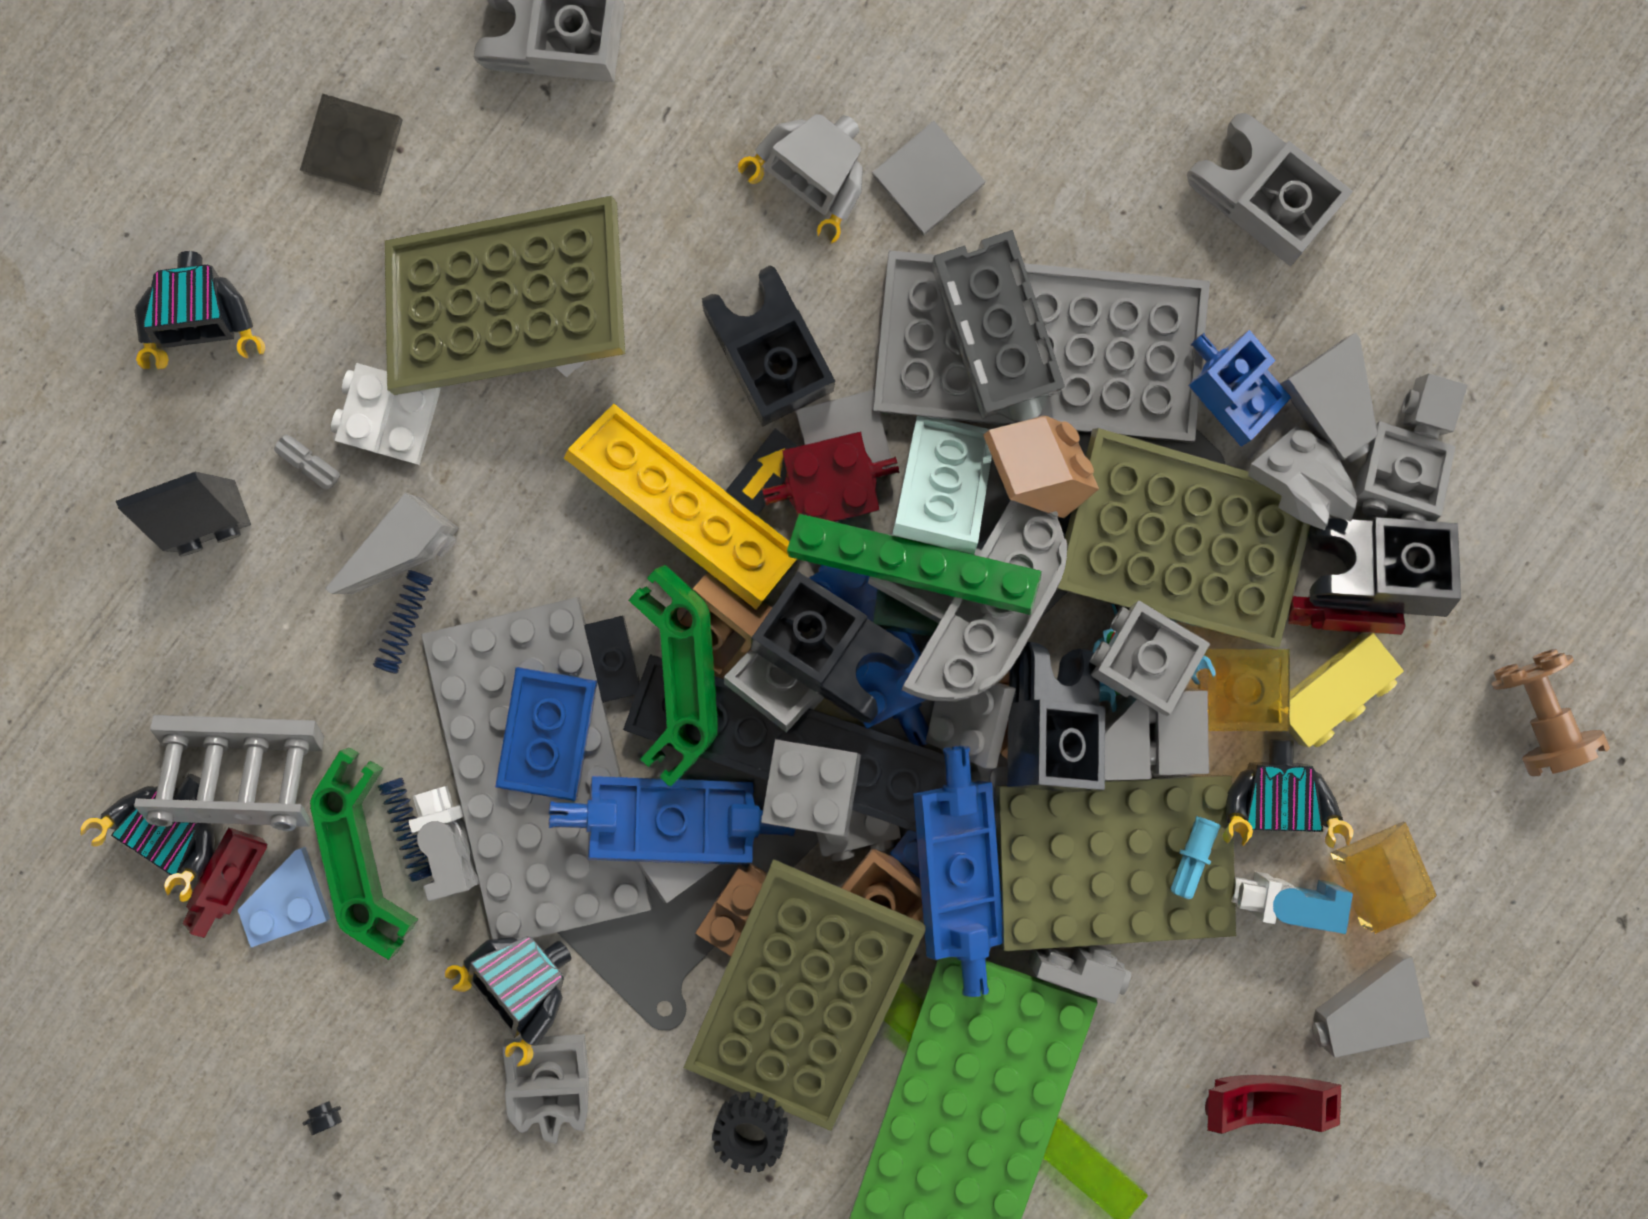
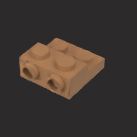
(731, 909)

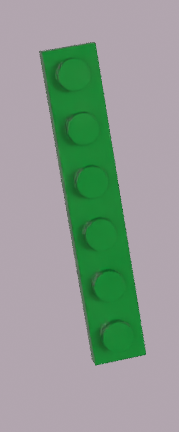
(915, 564)

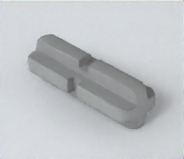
(311, 466)

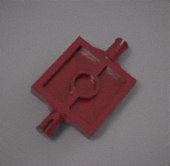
(831, 479)

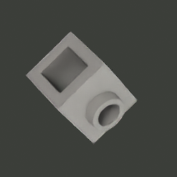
(1433, 405)

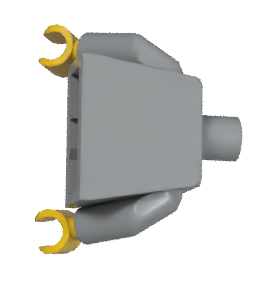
(815, 163)

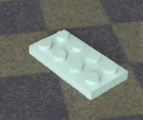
(944, 484)

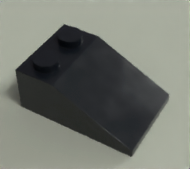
(188, 512)

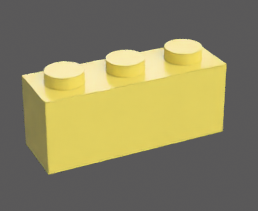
(1340, 689)

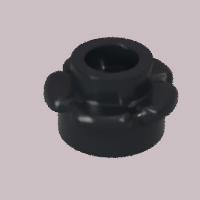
(322, 1118)

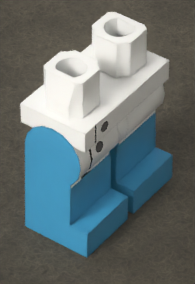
(1273, 897)

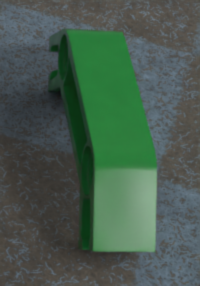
(686, 670)
(350, 858)

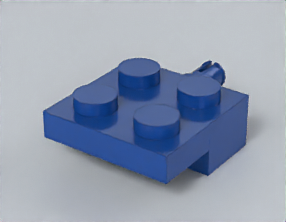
(1238, 385)

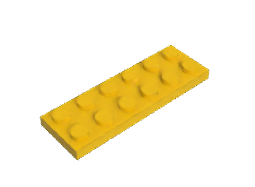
(682, 504)

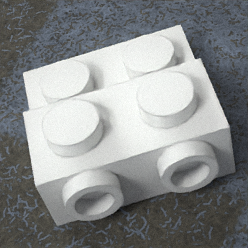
(383, 421)

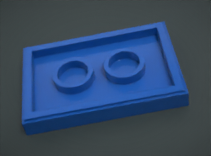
(546, 734)

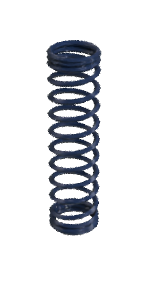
(388, 665)
(386, 790)

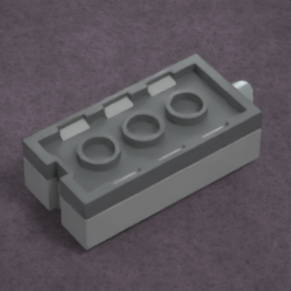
(998, 328)

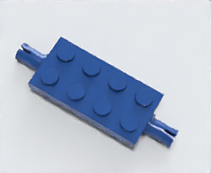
(874, 677)
(665, 823)
(959, 870)

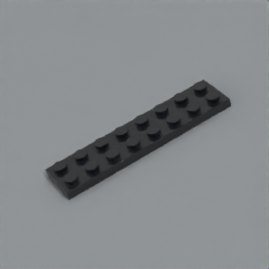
(746, 738)

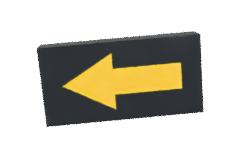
(762, 471)

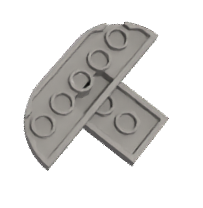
(976, 640)

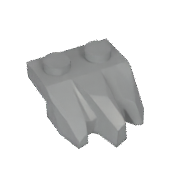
(1307, 478)
(549, 1087)

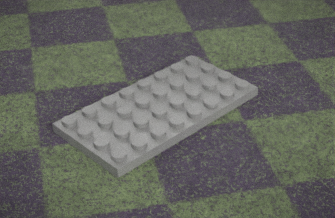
(1112, 333)
(528, 874)

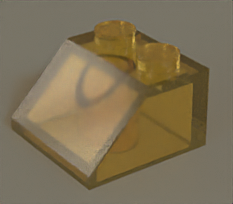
(1248, 689)
(1385, 877)

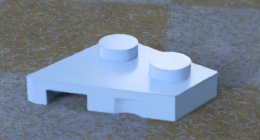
(284, 902)

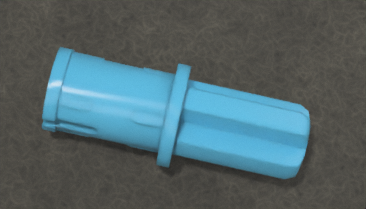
(1194, 857)

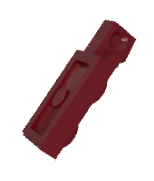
(1304, 613)
(223, 880)

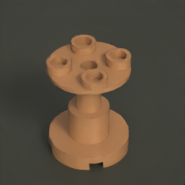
(1555, 727)

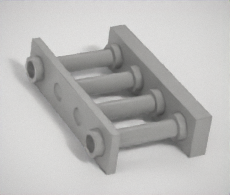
(216, 736)

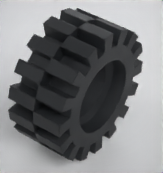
(747, 1151)

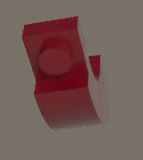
(1273, 1100)

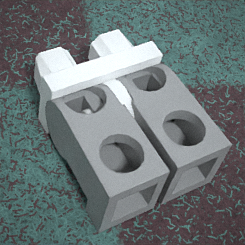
(445, 843)

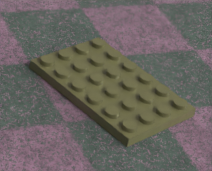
(504, 296)
(1184, 540)
(1105, 863)
(804, 994)

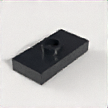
(613, 658)

